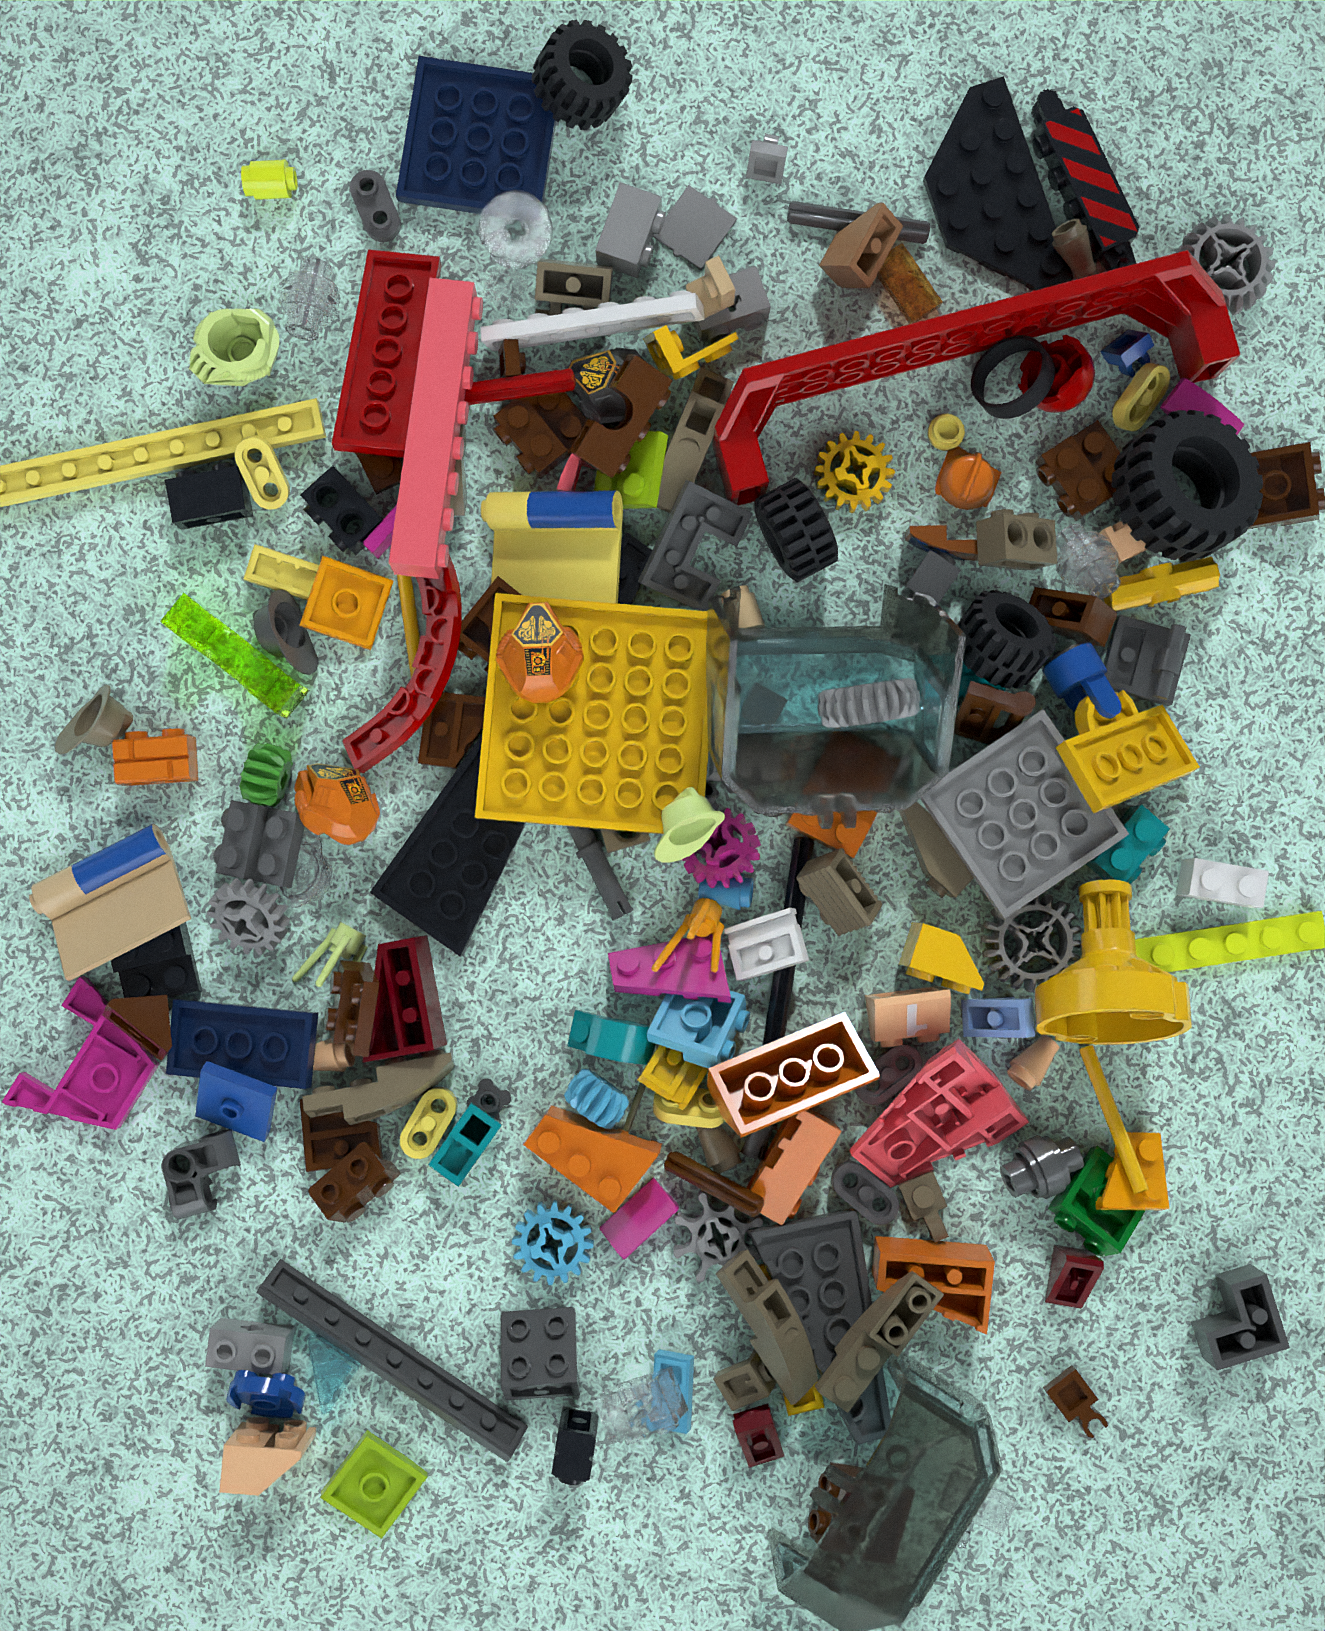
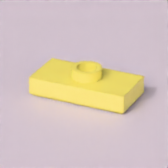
(281, 572)

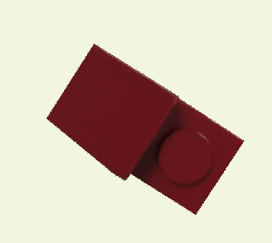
(758, 1435)

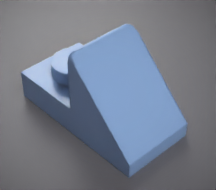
(998, 1017)

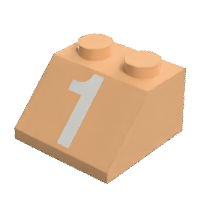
(909, 1014)

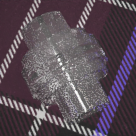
(309, 299)
(1087, 561)

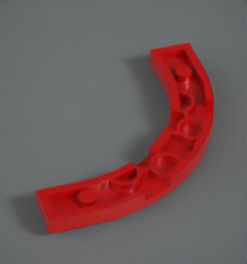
(433, 668)

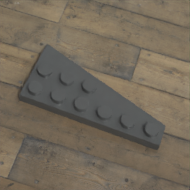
(828, 1284)

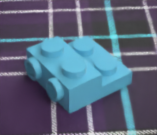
(700, 1027)

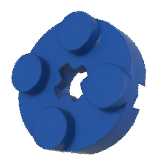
(268, 1396)

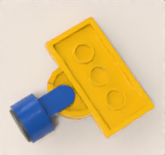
(1116, 746)

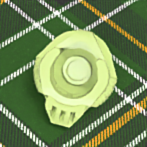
(234, 347)

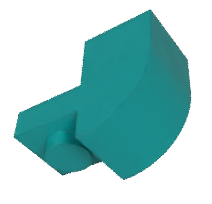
(610, 1038)
(465, 1144)

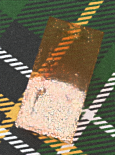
(908, 285)

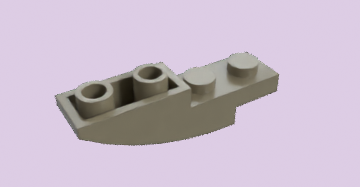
(692, 435)
(397, 1086)
(776, 1325)
(876, 1335)

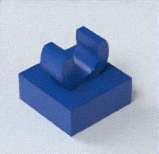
(1126, 349)

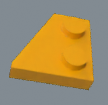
(1118, 1191)

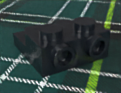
(159, 966)

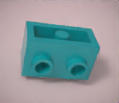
(1124, 858)

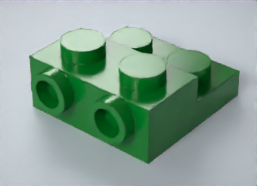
(1075, 1208)

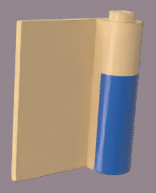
(112, 901)

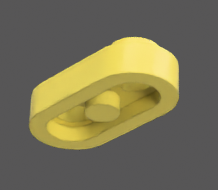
(1141, 397)
(259, 472)
(698, 1113)
(428, 1121)

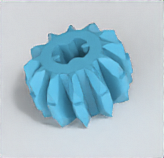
(596, 1099)

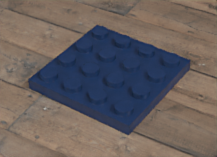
(473, 136)

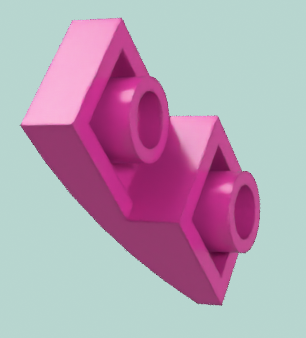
(1191, 397)

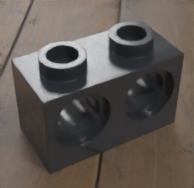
(347, 508)

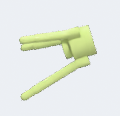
(344, 943)

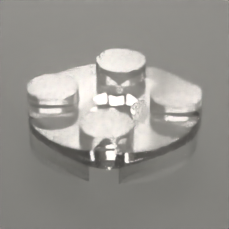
(533, 217)

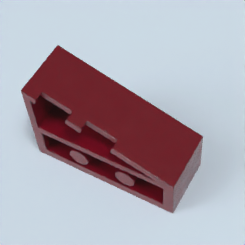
(407, 1001)

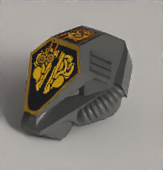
(592, 381)

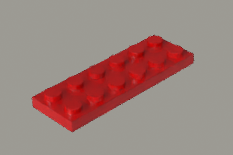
(384, 353)

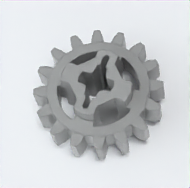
(248, 916)

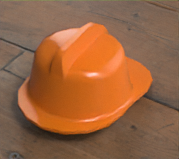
(966, 480)

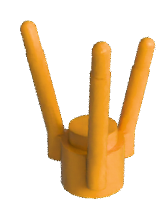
(700, 922)

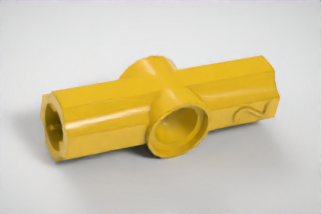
(1164, 583)

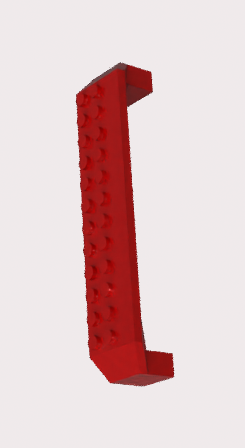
(1161, 293)

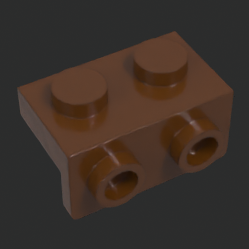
(353, 1183)

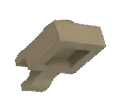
(924, 1200)

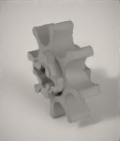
(701, 1241)

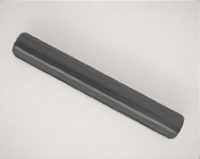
(838, 218)

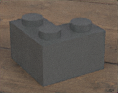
(1247, 1327)

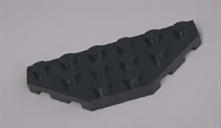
(991, 194)

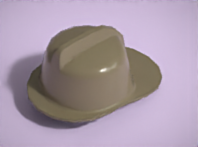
(95, 723)

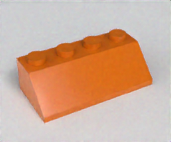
(790, 1075)

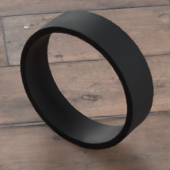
(1032, 396)

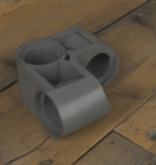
(190, 1189)

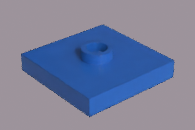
(235, 1101)

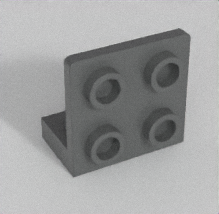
(539, 1353)

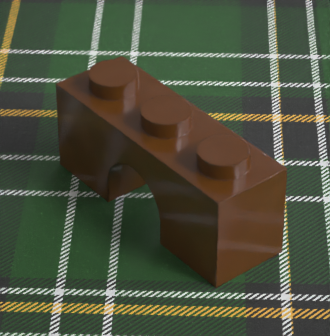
(642, 391)

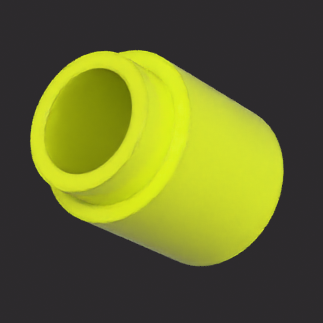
(269, 179)

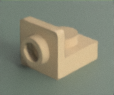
(713, 288)

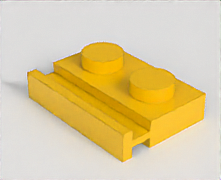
(672, 1076)

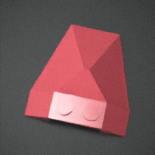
(939, 1114)

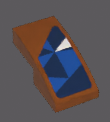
(935, 539)

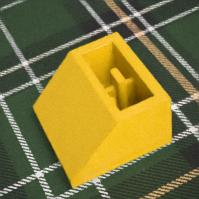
(940, 954)

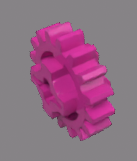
(728, 860)

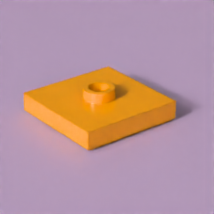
(346, 603)

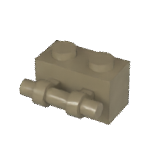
(572, 284)

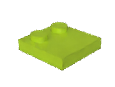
(642, 477)
(374, 1484)

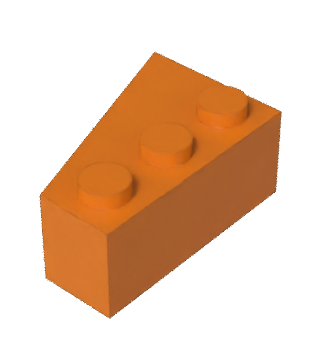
(593, 1158)
(793, 1163)
(955, 1268)

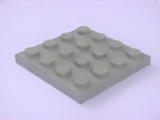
(1020, 816)

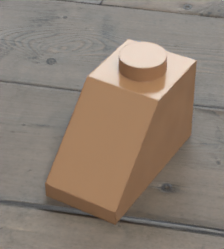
(861, 248)

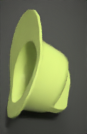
(686, 826)

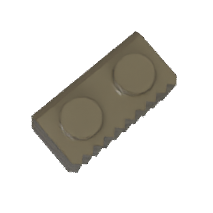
(839, 892)

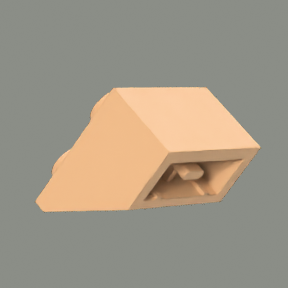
(262, 1454)

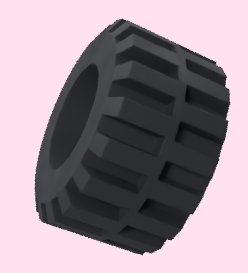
(598, 57)
(796, 530)
(1005, 639)

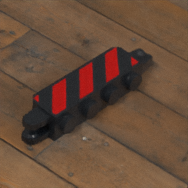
(1084, 179)

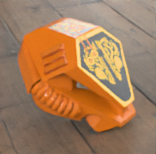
(539, 655)
(336, 803)

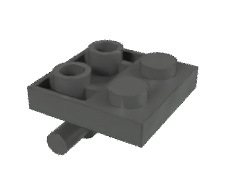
(1146, 659)

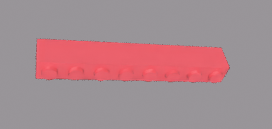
(435, 429)

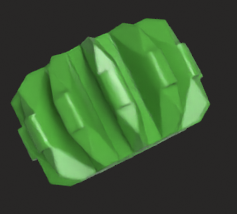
(266, 774)

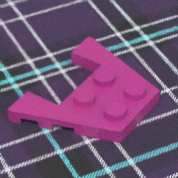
(102, 1077)

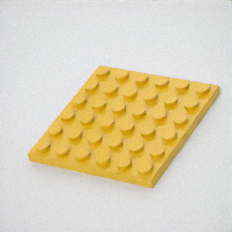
(617, 738)

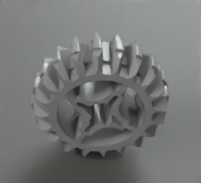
(1211, 239)
(868, 703)
(1020, 954)

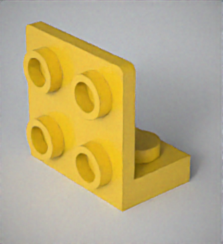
(666, 350)

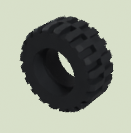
(1213, 461)

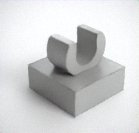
(767, 160)

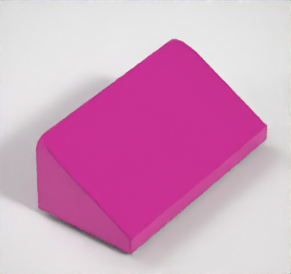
(639, 1218)

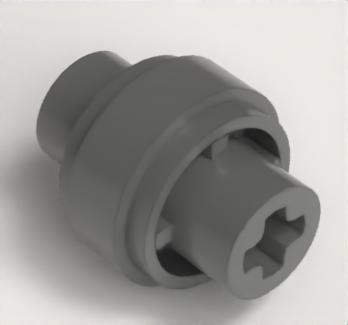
(1041, 1167)

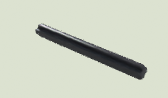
(783, 978)

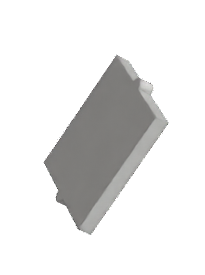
(695, 227)

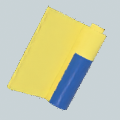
(557, 542)

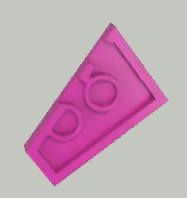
(683, 973)

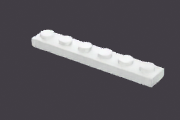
(605, 320)

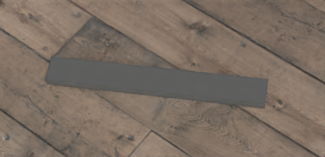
(393, 1360)

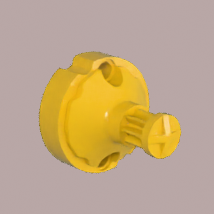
(1110, 990)

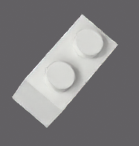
(1222, 883)

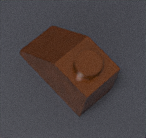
(1075, 615)

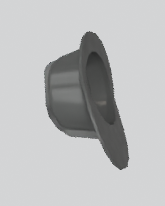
(280, 634)

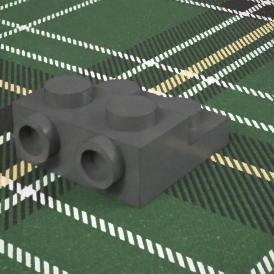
(259, 844)

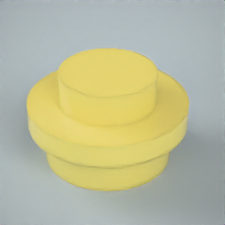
(946, 432)

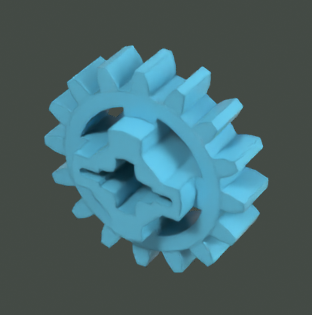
(536, 1249)

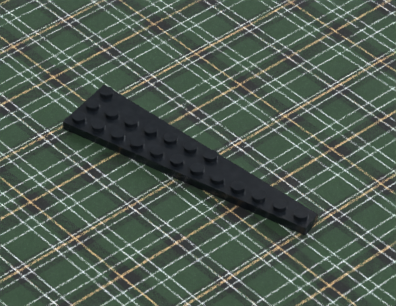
(451, 857)

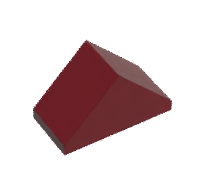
(1072, 1276)

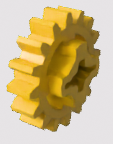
(859, 486)

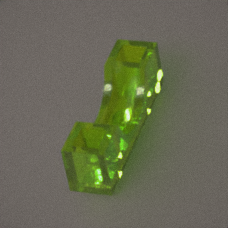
(235, 655)

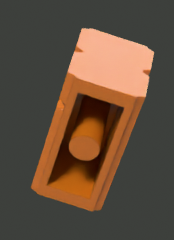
(155, 759)

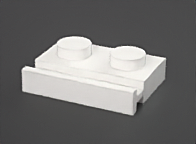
(766, 944)

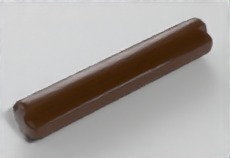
(714, 1183)

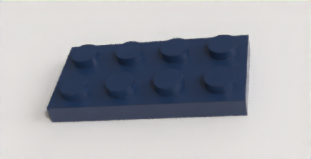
(250, 1040)

